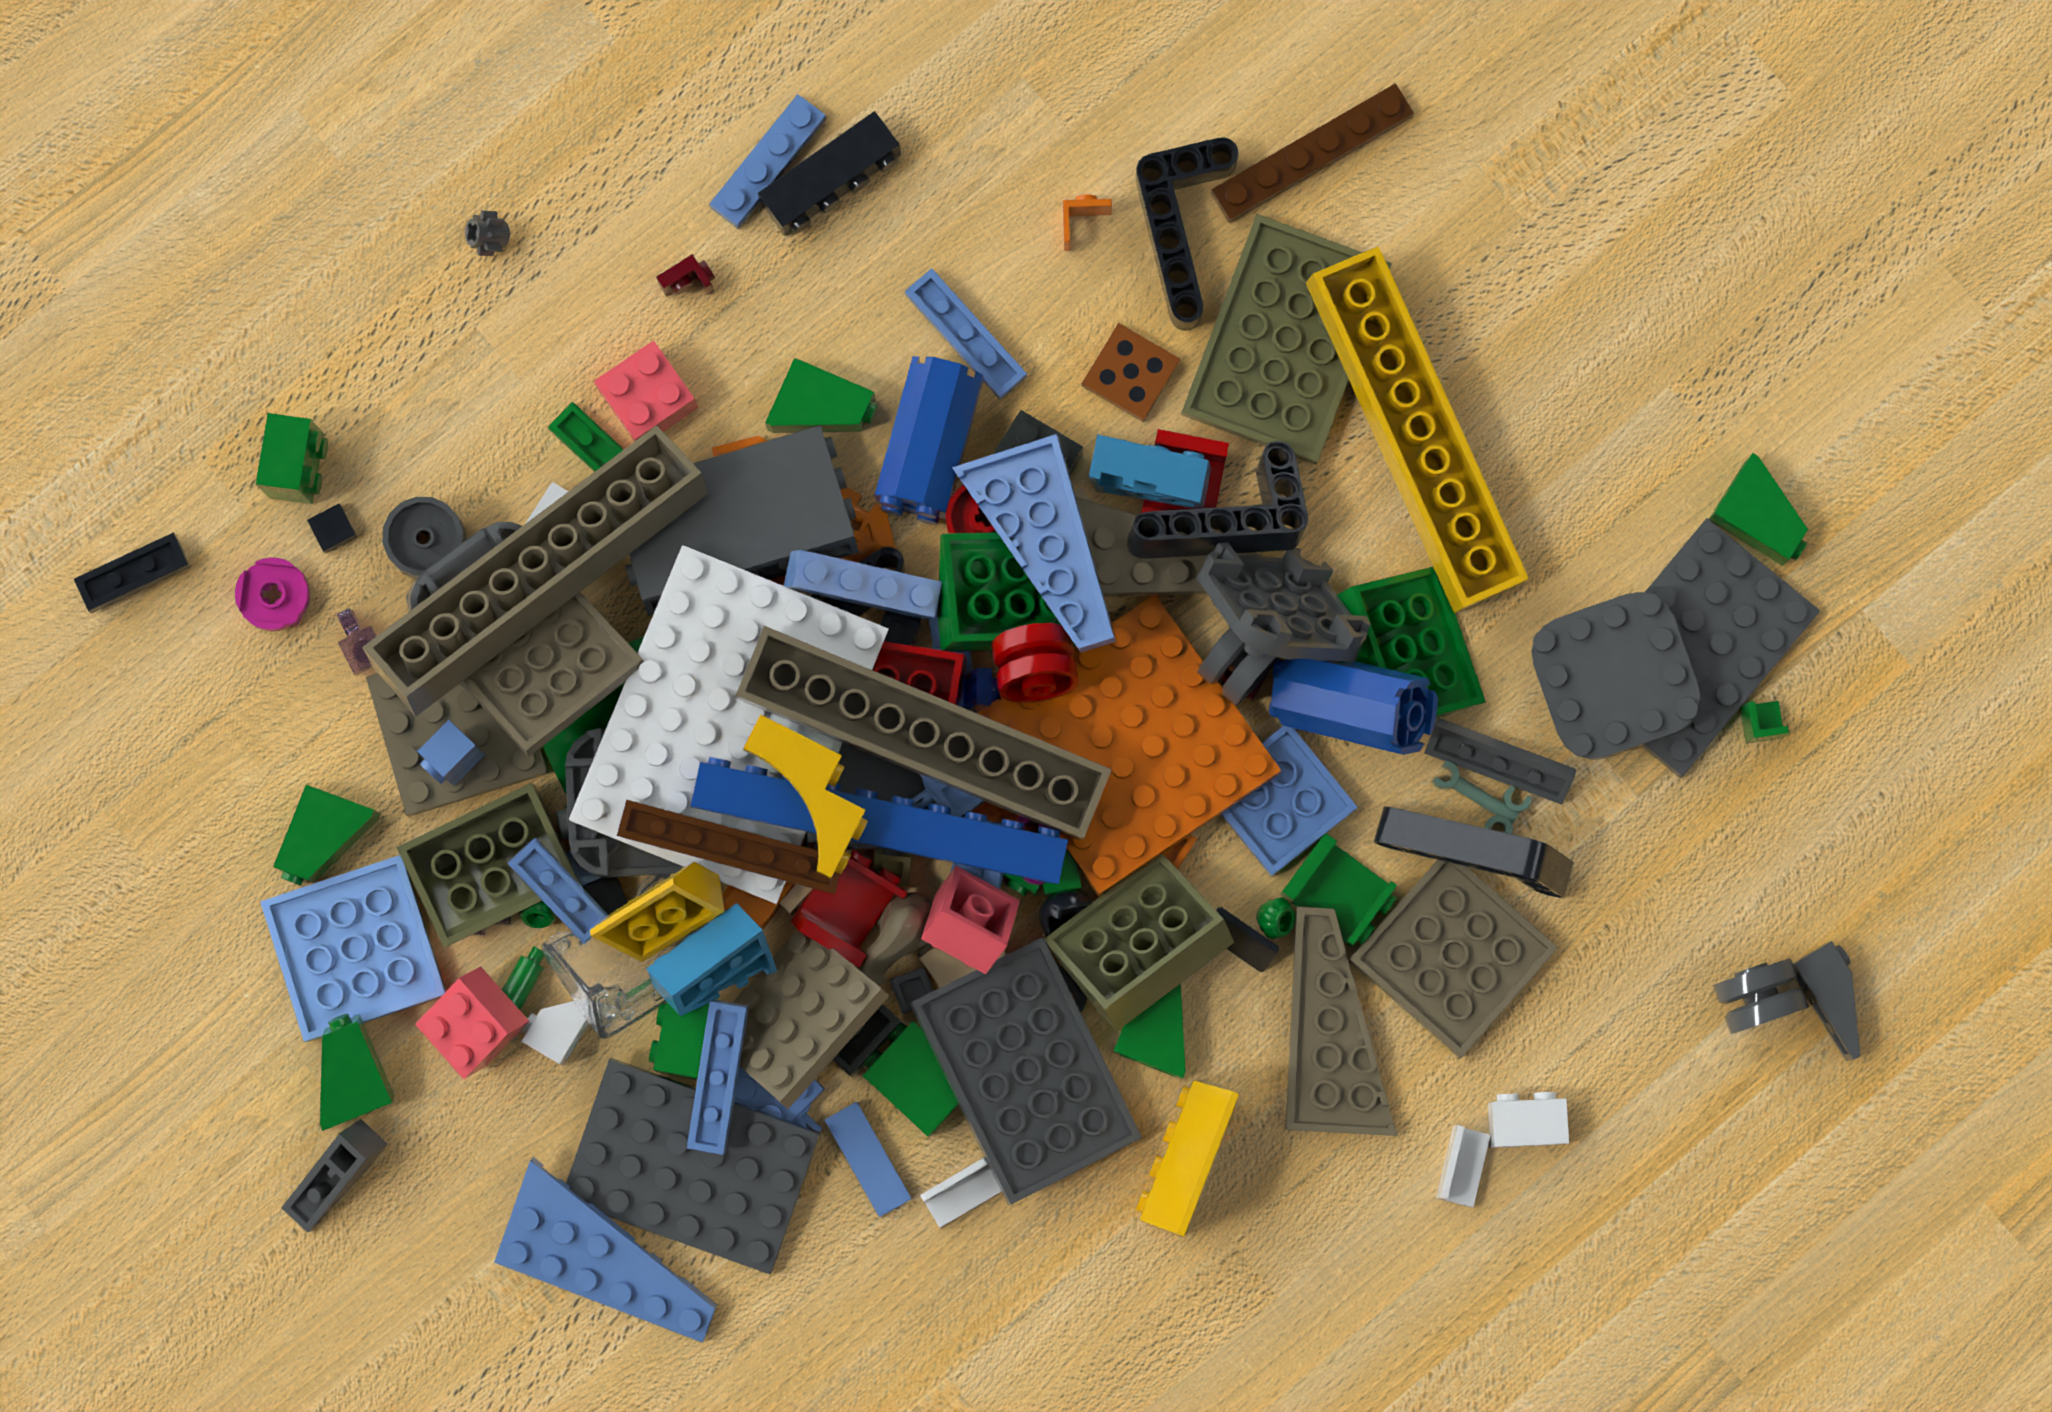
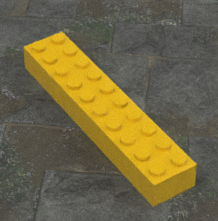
(1416, 429)

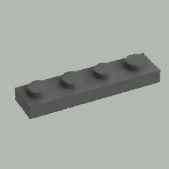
(1500, 761)

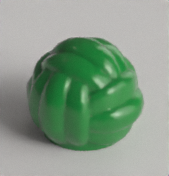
(538, 916)
(1276, 918)

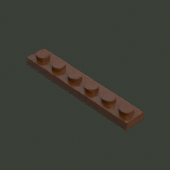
(1312, 153)
(724, 845)

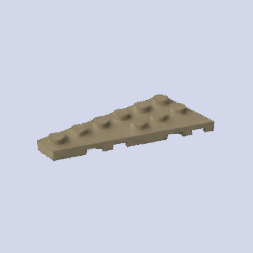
(1126, 574)
(1331, 1056)

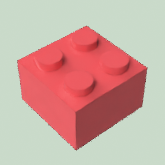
(646, 392)
(970, 920)
(472, 1022)

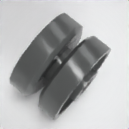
(417, 517)
(1247, 671)
(1760, 995)

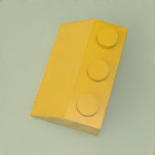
(663, 913)

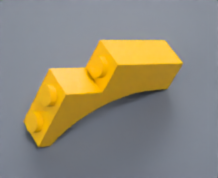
(809, 770)

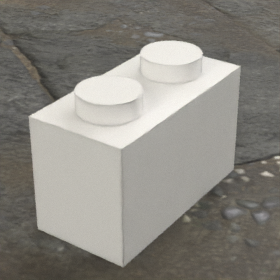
(1528, 1121)

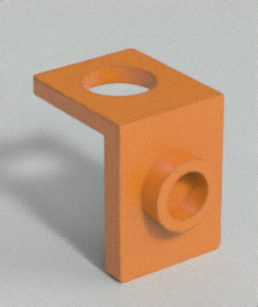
(1083, 206)

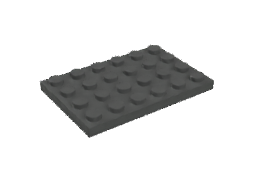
(1734, 628)
(1025, 1071)
(643, 1174)

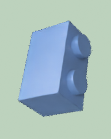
(449, 754)

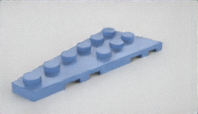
(1037, 516)
(585, 1252)

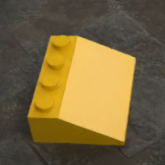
(1187, 1158)

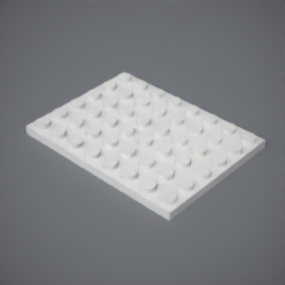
(685, 704)

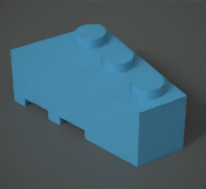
(1149, 472)
(712, 960)

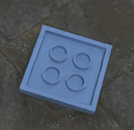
(1292, 807)

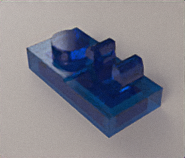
(980, 690)

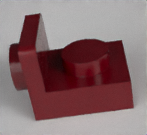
(680, 276)

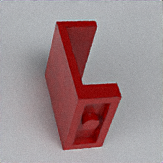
(1213, 450)
(848, 915)

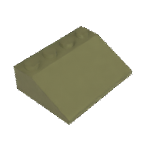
(465, 866)
(1139, 941)

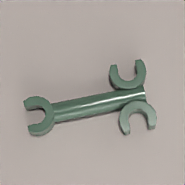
(1505, 811)

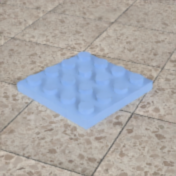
(353, 946)

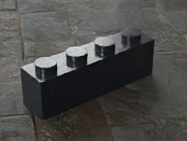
(830, 174)

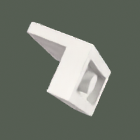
(1463, 1166)
(961, 1192)

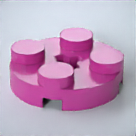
(285, 611)

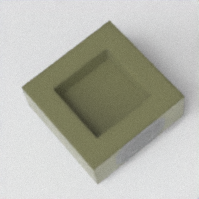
(896, 862)

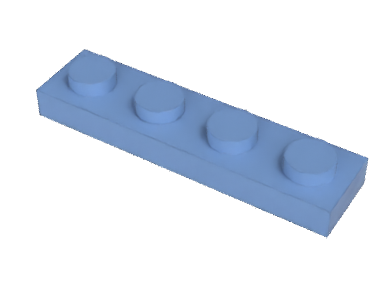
(767, 160)
(965, 333)
(717, 1077)

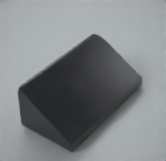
(1249, 943)

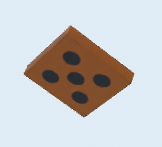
(1130, 372)

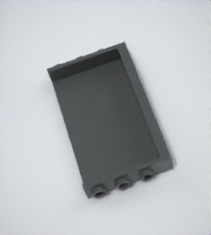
(756, 512)

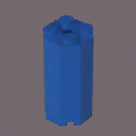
(928, 439)
(1354, 703)

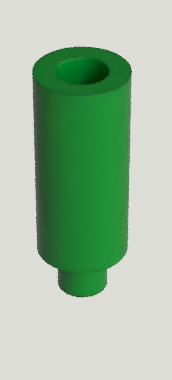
(524, 977)

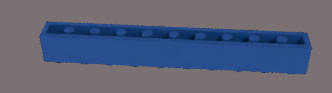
(890, 824)

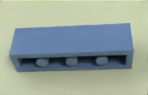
(862, 584)

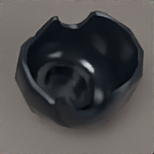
(1061, 907)

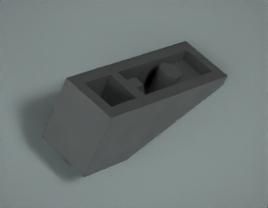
(1830, 990)
(334, 1174)

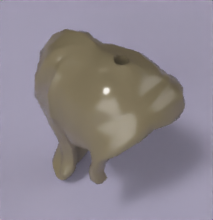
(900, 935)

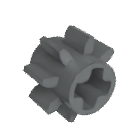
(487, 233)

